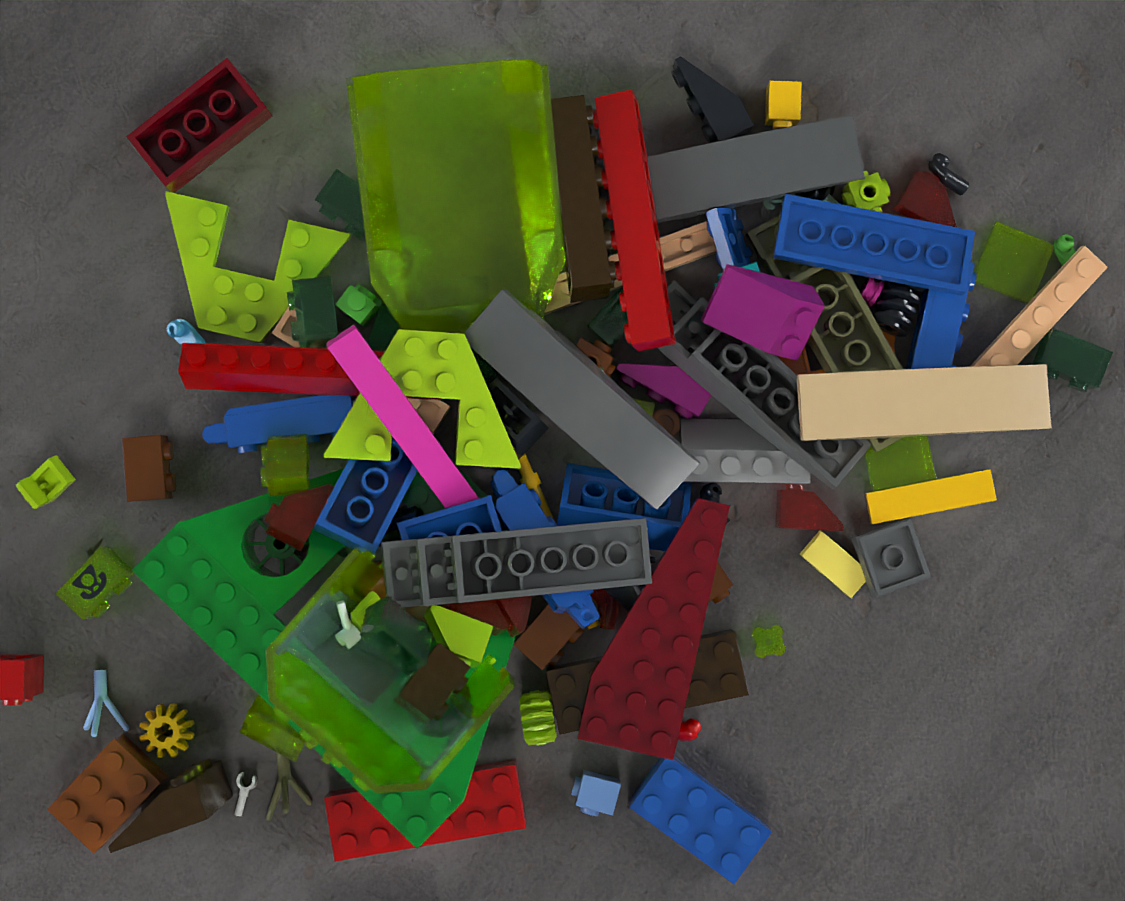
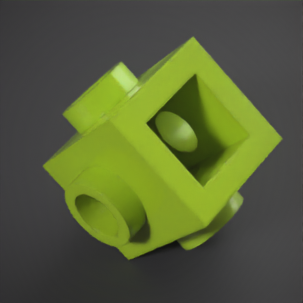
(879, 190)

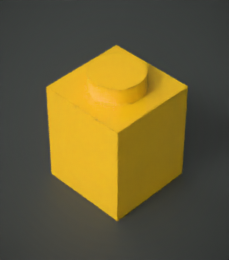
(783, 104)

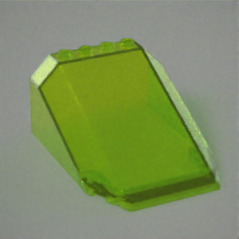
(457, 188)

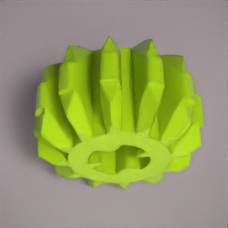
(537, 718)

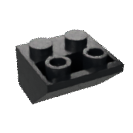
(519, 421)

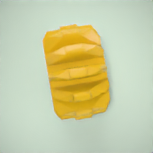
(156, 736)

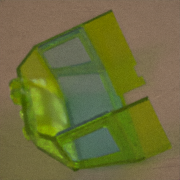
(348, 694)

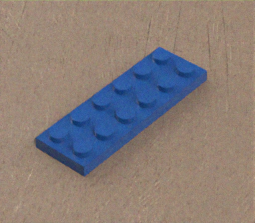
(874, 244)

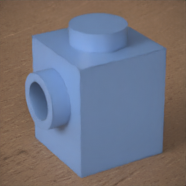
(595, 793)

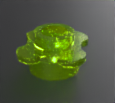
(762, 648)

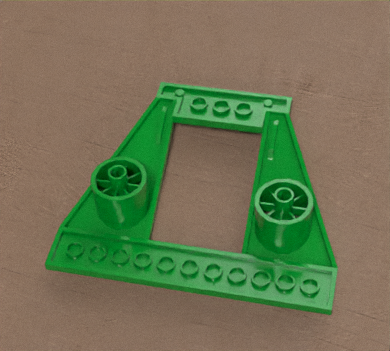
(231, 602)

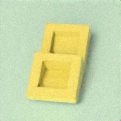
(834, 563)

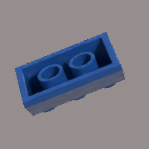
(462, 519)

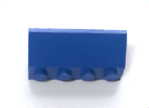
(600, 496)

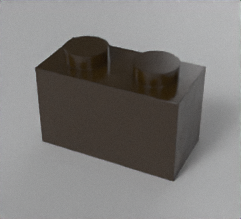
(432, 684)

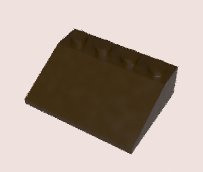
(187, 801)

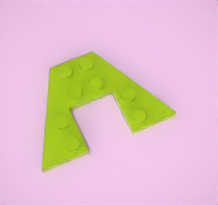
(236, 301)
(431, 367)

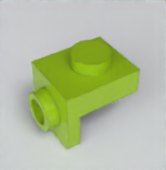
(46, 483)

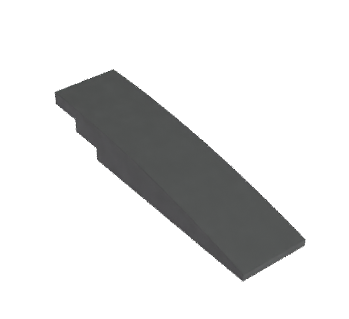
(753, 168)
(753, 388)
(580, 398)
(516, 563)

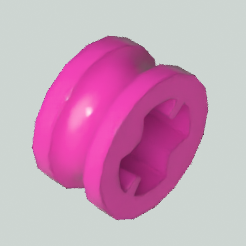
(871, 290)

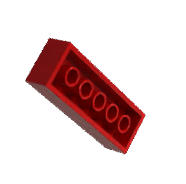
(490, 807)

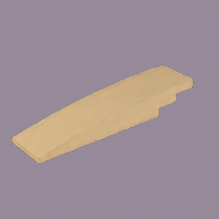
(922, 402)

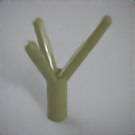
(285, 777)

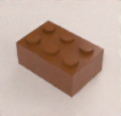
(108, 793)

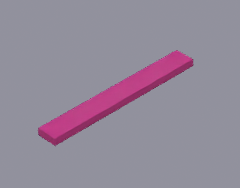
(400, 417)

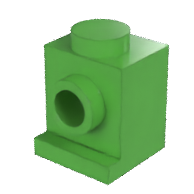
(359, 304)

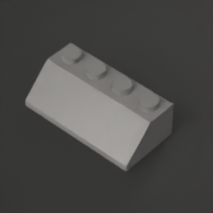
(736, 454)

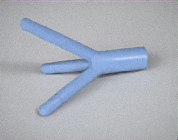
(101, 696)

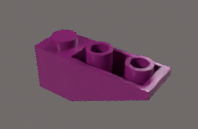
(667, 384)

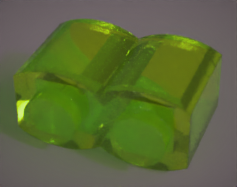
(286, 464)

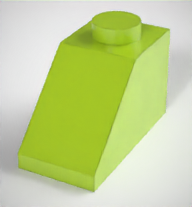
(459, 633)

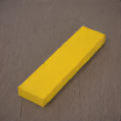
(930, 496)

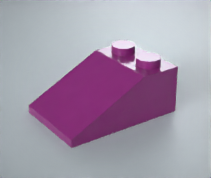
(764, 310)

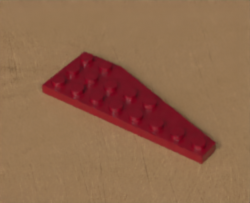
(647, 670)

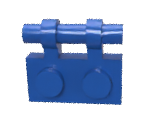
(728, 237)

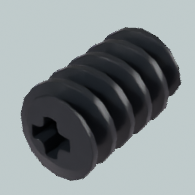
(894, 307)

